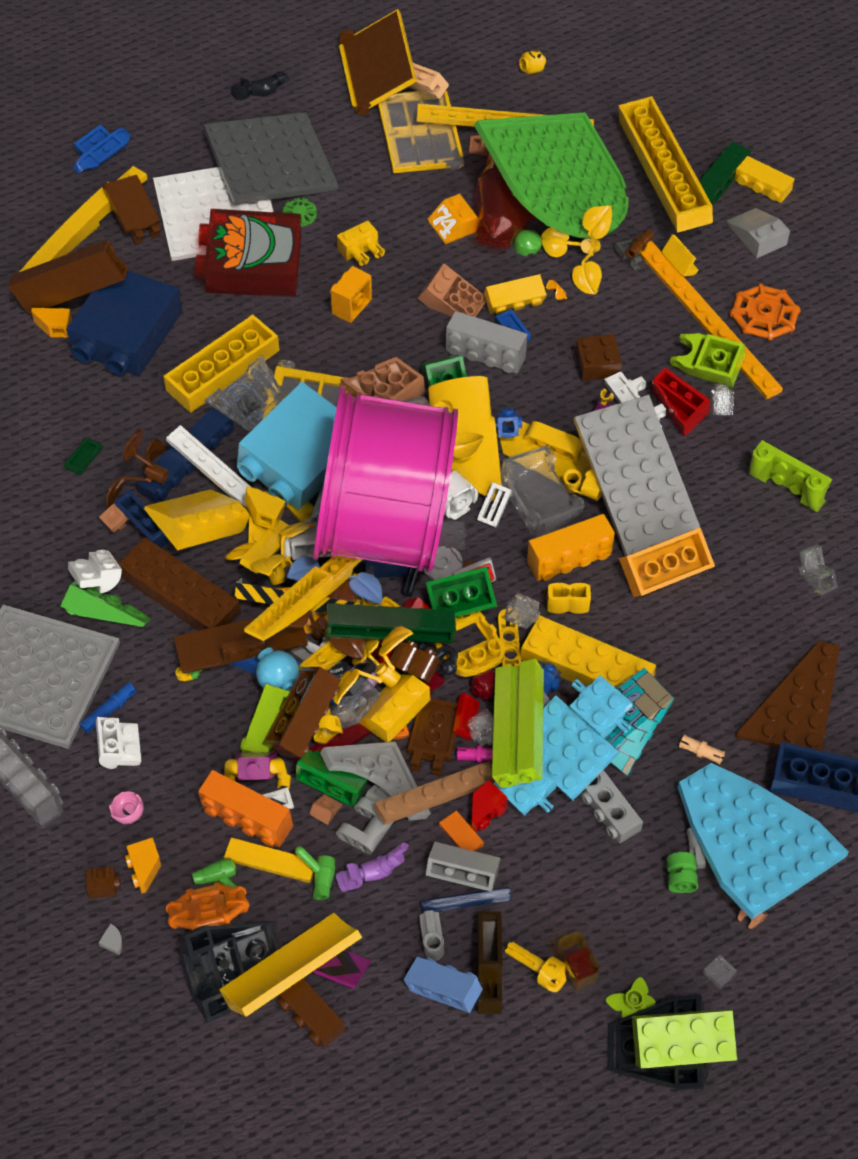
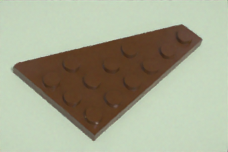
(799, 705)

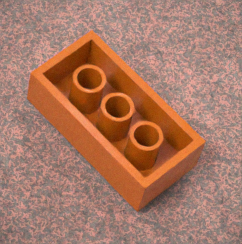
(245, 809)

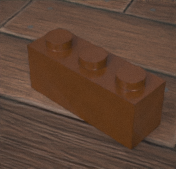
(311, 1013)

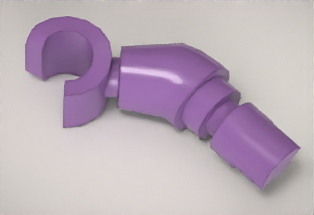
(371, 870)

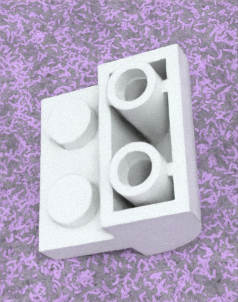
(98, 571)
(117, 743)

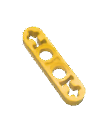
(509, 646)

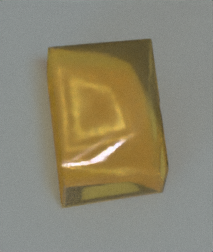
(569, 941)

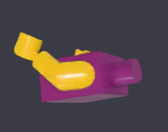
(257, 766)

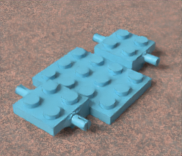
(574, 744)

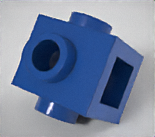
(510, 429)
(551, 677)

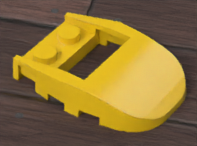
(481, 656)

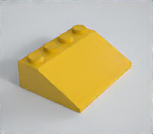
(198, 518)

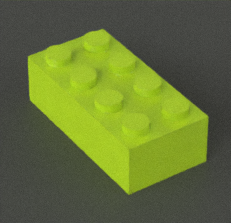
(684, 1038)

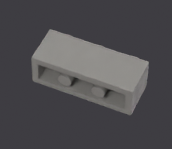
(463, 866)

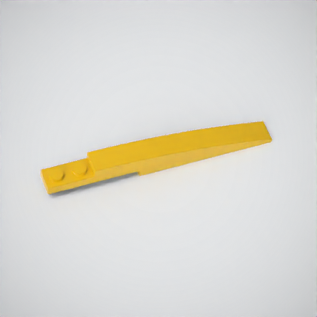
(78, 226)
(302, 596)

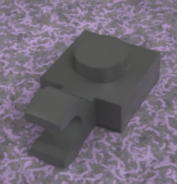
(620, 247)

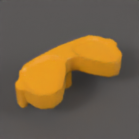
(560, 294)

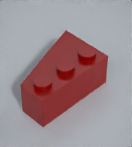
(682, 401)

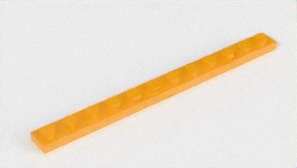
(707, 317)

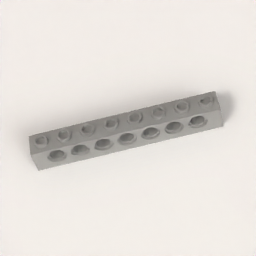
(617, 805)

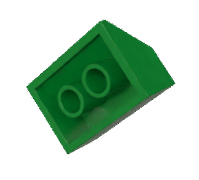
(463, 592)
(337, 784)

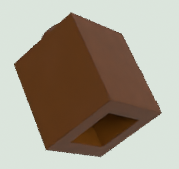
(102, 882)

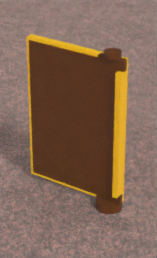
(376, 62)

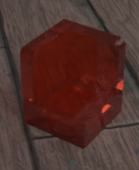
(580, 964)

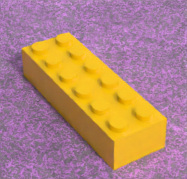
(220, 363)
(579, 654)

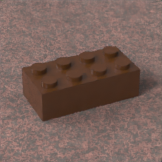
(302, 712)

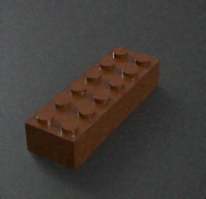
(178, 587)

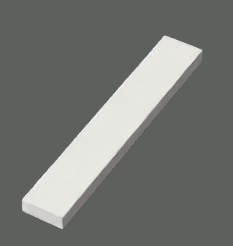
(209, 464)

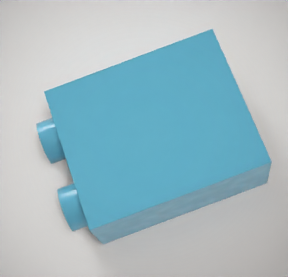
(290, 447)

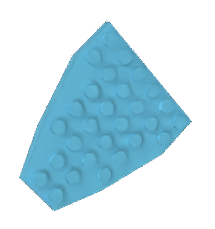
(754, 838)

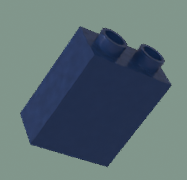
(124, 323)

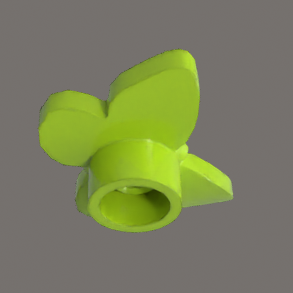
(633, 1001)

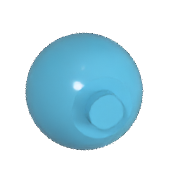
(276, 669)

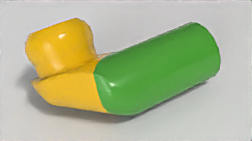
(188, 676)

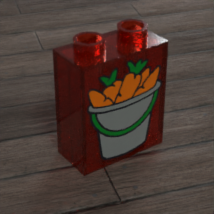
(250, 253)

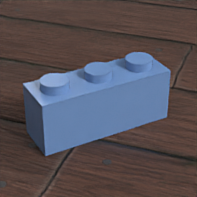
(443, 984)

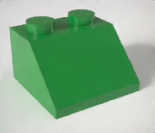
(443, 369)

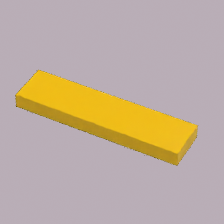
(265, 547)
(268, 860)

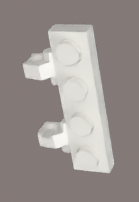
(627, 390)

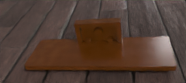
(230, 644)

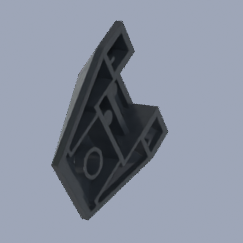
(219, 955)
(676, 1077)

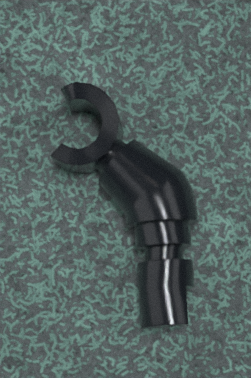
(258, 87)

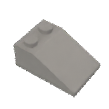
(759, 231)

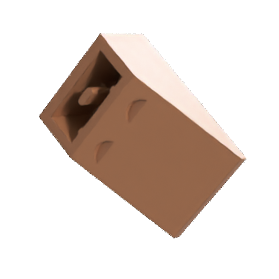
(451, 293)

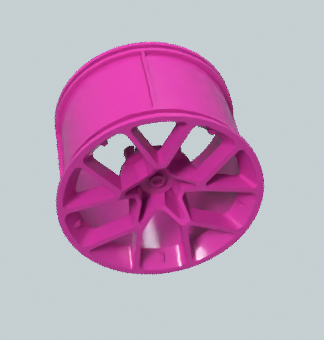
(386, 481)

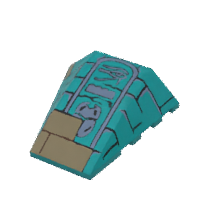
(649, 706)

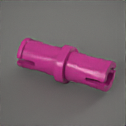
(474, 754)

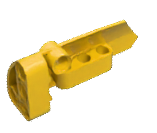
(472, 400)
(569, 452)

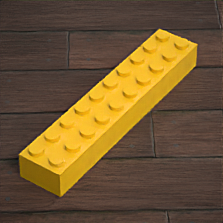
(665, 164)

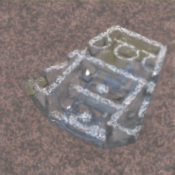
(256, 381)

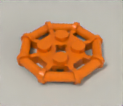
(768, 299)
(207, 906)

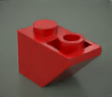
(486, 804)

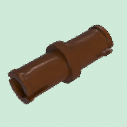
(639, 243)

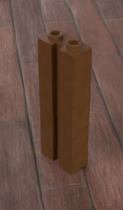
(68, 276)

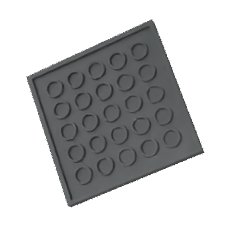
(270, 157)

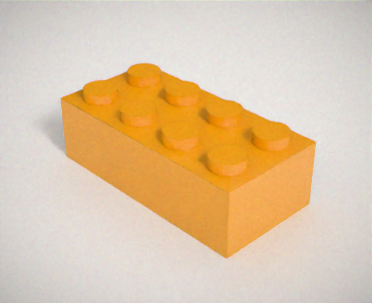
(570, 548)
(666, 562)

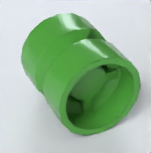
(682, 872)

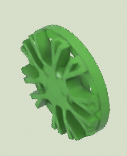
(302, 209)

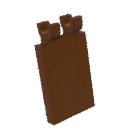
(132, 207)
(433, 735)

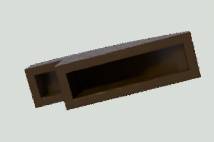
(490, 962)

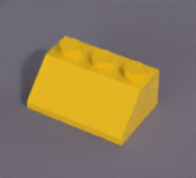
(396, 707)

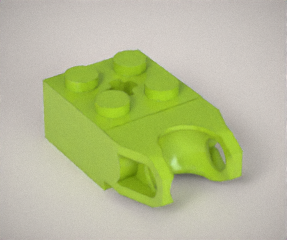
(711, 358)

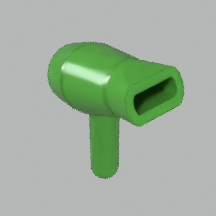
(216, 872)
(323, 872)

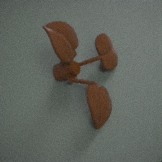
(152, 470)
(348, 646)

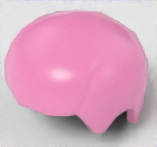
(131, 803)

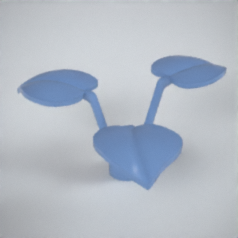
(363, 585)

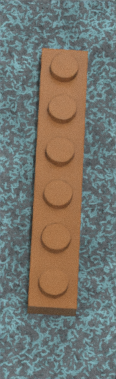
(433, 793)

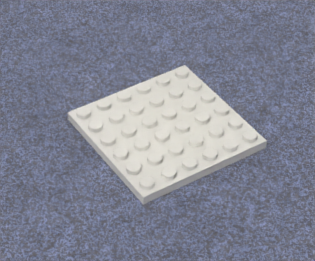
(187, 202)

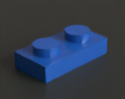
(511, 321)

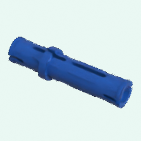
(114, 702)

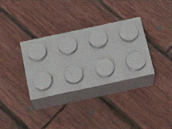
(486, 342)

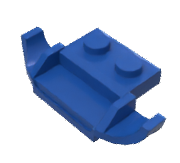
(99, 146)

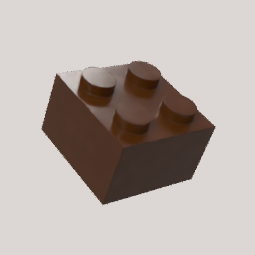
(597, 357)

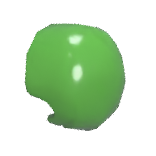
(527, 242)

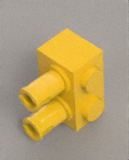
(358, 240)

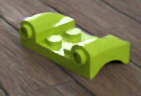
(787, 471)

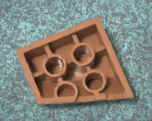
(387, 380)

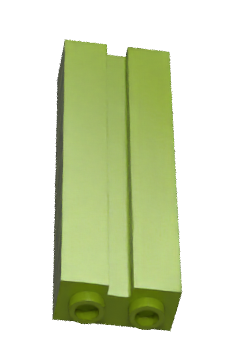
(518, 724)

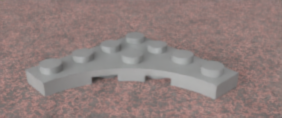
(376, 762)

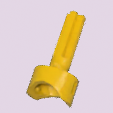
(328, 728)
(546, 970)

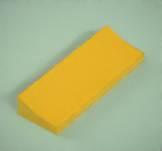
(289, 965)

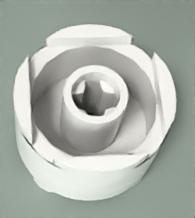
(460, 496)

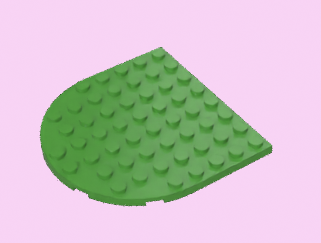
(556, 168)

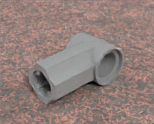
(432, 934)

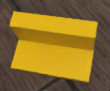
(680, 257)

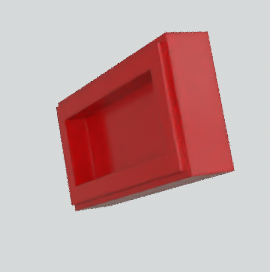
(466, 709)

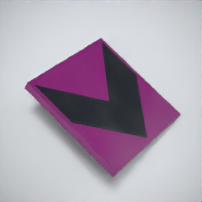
(344, 968)

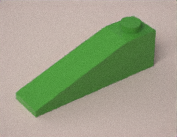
(97, 605)

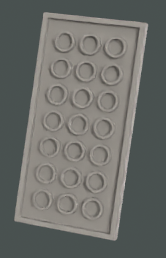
(636, 474)

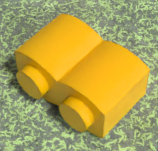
(569, 598)

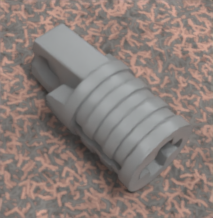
(695, 849)

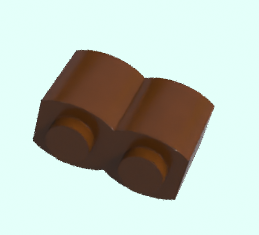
(414, 661)

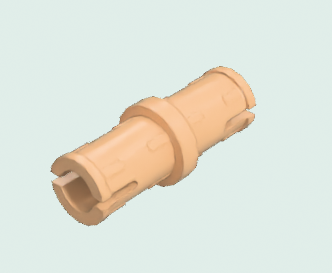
(702, 749)

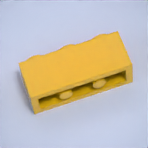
(764, 179)
(515, 294)

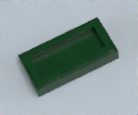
(83, 456)

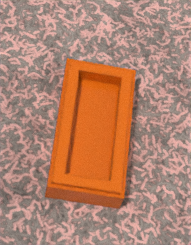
(460, 832)

